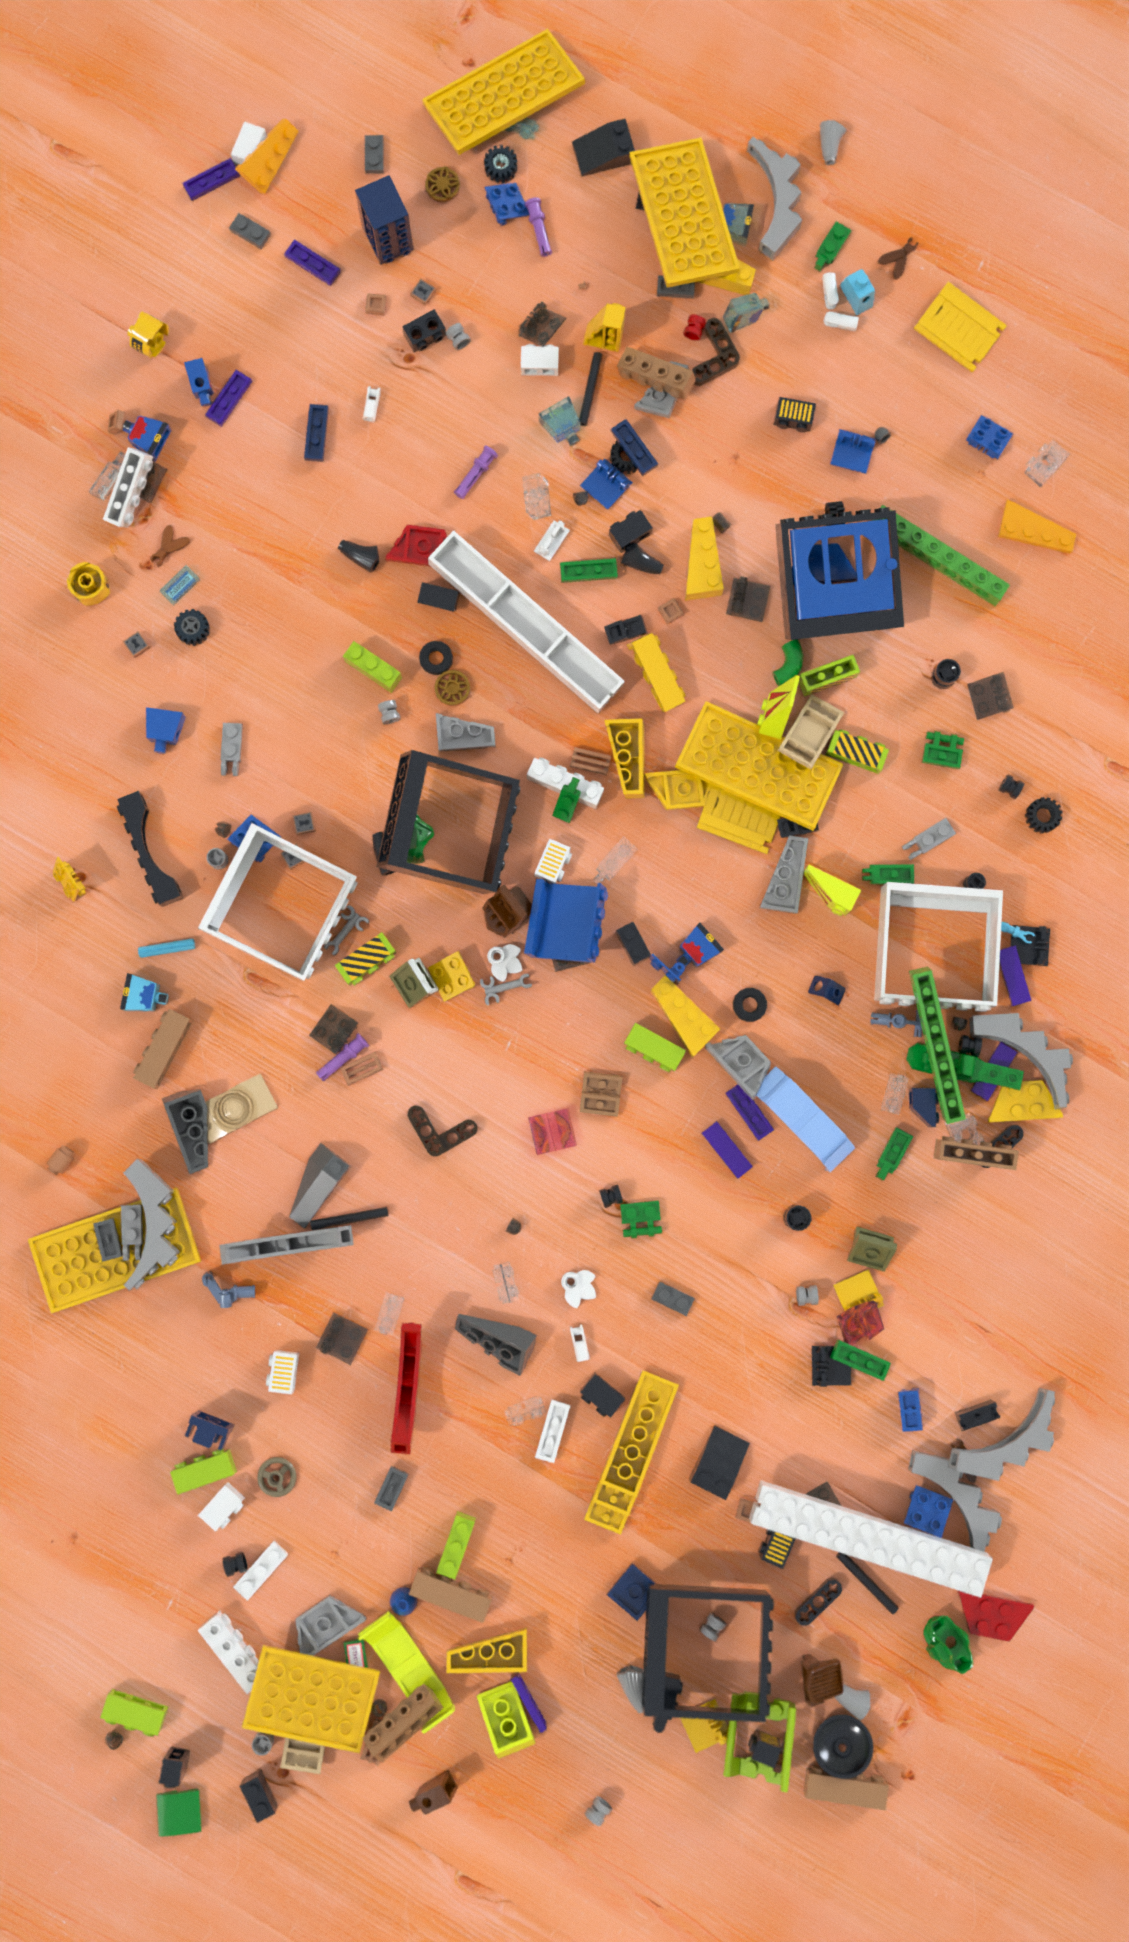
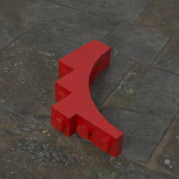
(407, 1388)

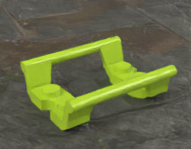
(745, 1766)

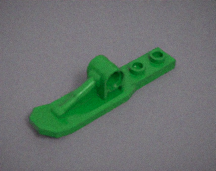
(968, 1068)

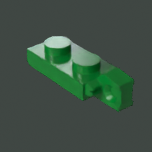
(831, 245)
(567, 801)
(893, 1153)

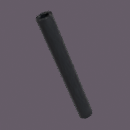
(590, 388)
(349, 1218)
(868, 1582)

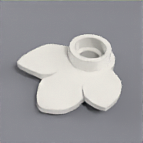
(507, 963)
(580, 1289)

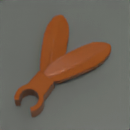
(169, 546)

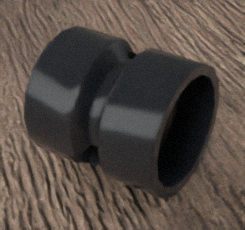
(945, 674)
(797, 1217)

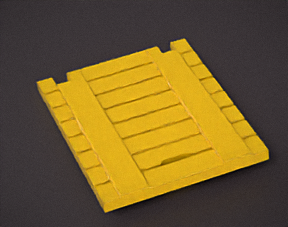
(960, 327)
(737, 820)

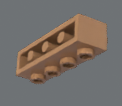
(656, 373)
(162, 1049)
(975, 1154)
(451, 1594)
(402, 1722)
(857, 1791)

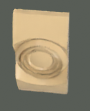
(811, 731)
(238, 1107)
(302, 1756)

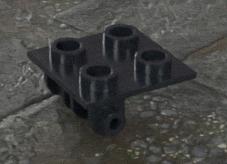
(1035, 952)
(826, 1370)

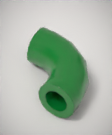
(792, 664)

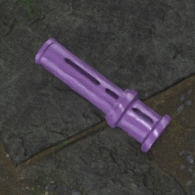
(537, 219)
(480, 465)
(349, 1051)

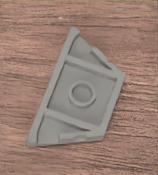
(742, 1062)
(325, 1624)

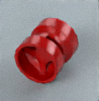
(694, 328)

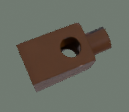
(434, 1793)

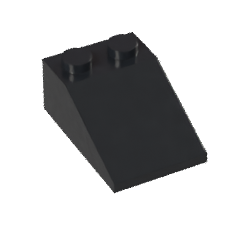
(604, 148)
(719, 1462)

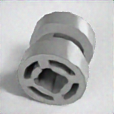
(458, 337)
(389, 712)
(214, 857)
(807, 1295)
(713, 1627)
(261, 1746)
(598, 1811)

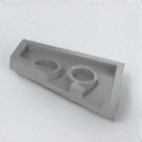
(658, 402)
(462, 735)

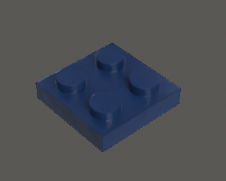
(631, 1591)

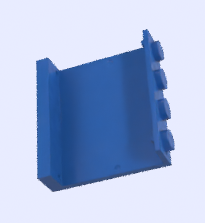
(565, 922)

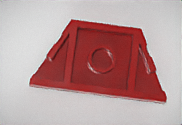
(416, 545)
(994, 1615)

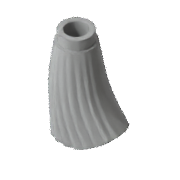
(830, 136)
(632, 1681)
(855, 1701)

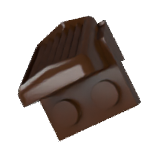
(506, 910)
(821, 1679)

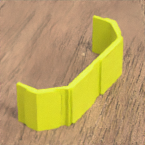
(405, 1662)

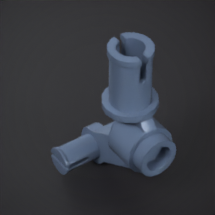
(898, 1021)
(226, 1296)

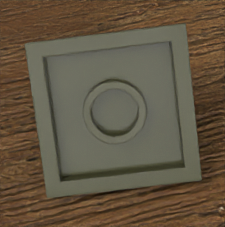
(413, 982)
(872, 1249)

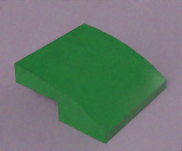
(178, 1812)

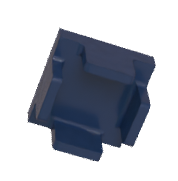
(208, 1429)

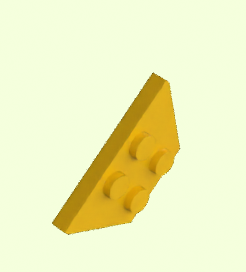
(678, 789)
(1029, 1103)

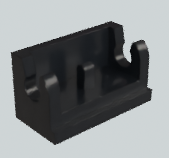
(438, 597)
(977, 1415)

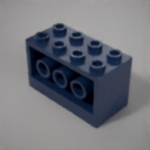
(384, 220)

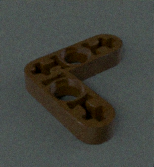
(723, 354)
(440, 1139)

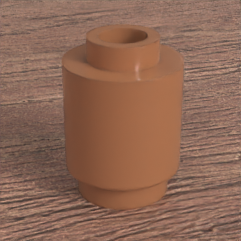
(60, 1160)

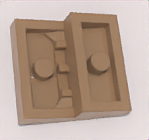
(601, 1094)

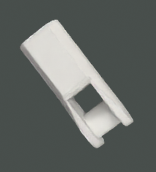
(830, 290)
(841, 321)
(371, 405)
(580, 1346)

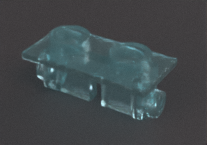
(525, 129)

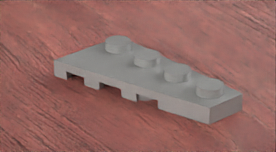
(786, 882)

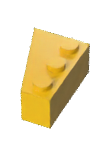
(606, 328)

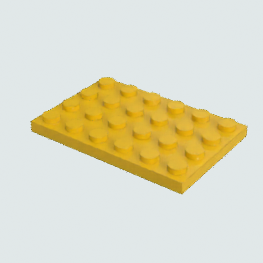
(311, 1699)

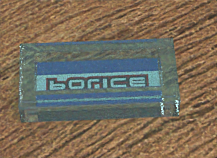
(179, 585)

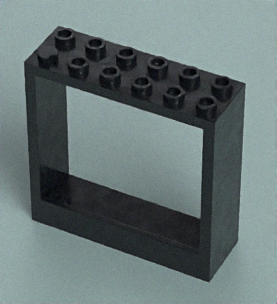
(403, 814)
(655, 1652)

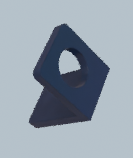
(830, 989)

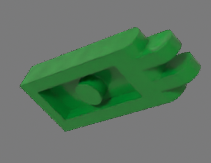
(889, 873)

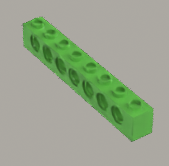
(949, 561)
(937, 1045)

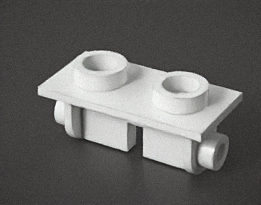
(552, 540)

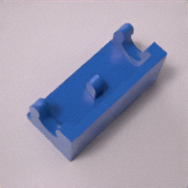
(910, 1410)

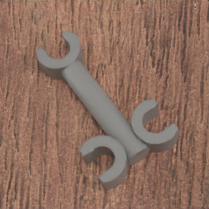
(354, 920)
(490, 989)

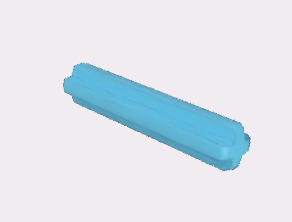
(164, 948)

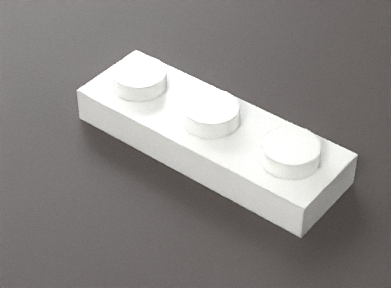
(552, 1431)
(260, 1570)

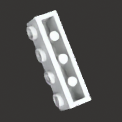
(128, 488)
(555, 777)
(231, 1649)

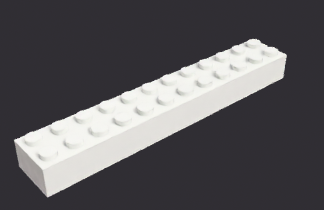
(525, 622)
(870, 1538)

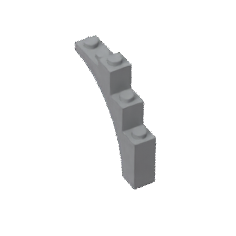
(786, 196)
(1050, 1063)
(286, 1244)
(157, 1248)
(1014, 1449)
(966, 1495)

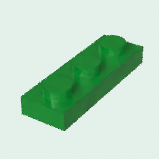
(588, 570)
(860, 1360)

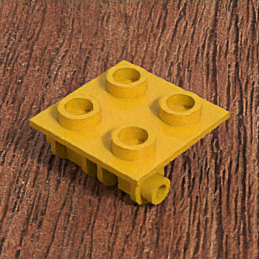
(64, 874)
(451, 976)
(858, 1290)
(705, 1732)

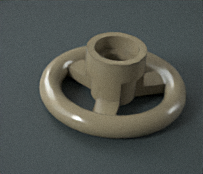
(269, 1475)

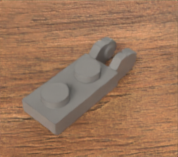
(231, 746)
(930, 838)
(132, 1230)

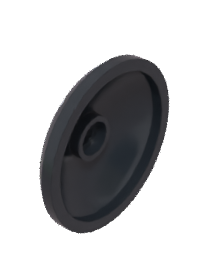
(858, 1743)

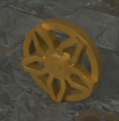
(442, 184)
(452, 687)

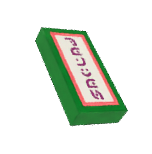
(355, 1652)

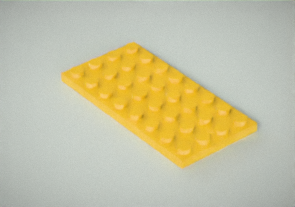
(503, 91)
(684, 212)
(748, 764)
(72, 1262)

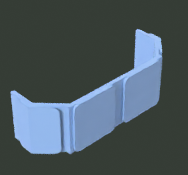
(805, 1118)

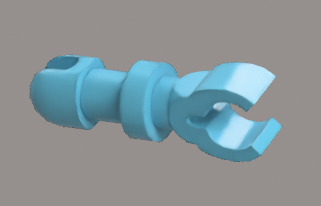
(1015, 931)

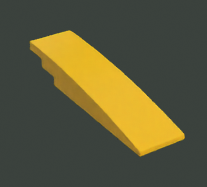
(631, 1452)

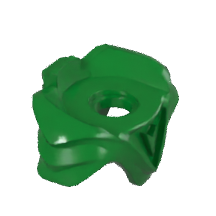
(421, 835)
(955, 1658)

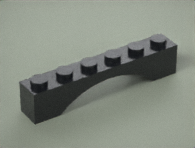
(135, 813)

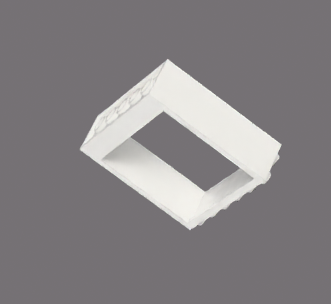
(234, 878)
(951, 899)

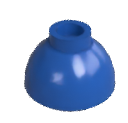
(402, 1602)

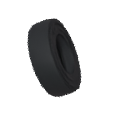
(428, 649)
(738, 1004)

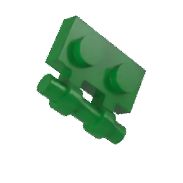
(941, 755)
(641, 1212)

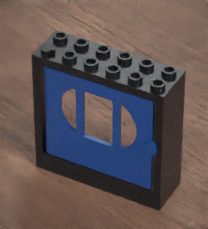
(815, 600)

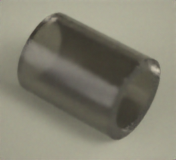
(721, 522)

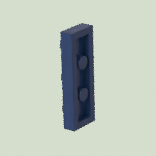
(316, 433)
(634, 447)

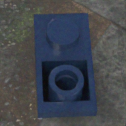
(923, 1104)

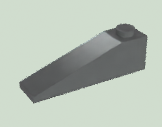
(189, 1122)
(319, 1180)
(504, 1341)

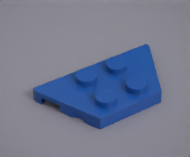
(840, 567)

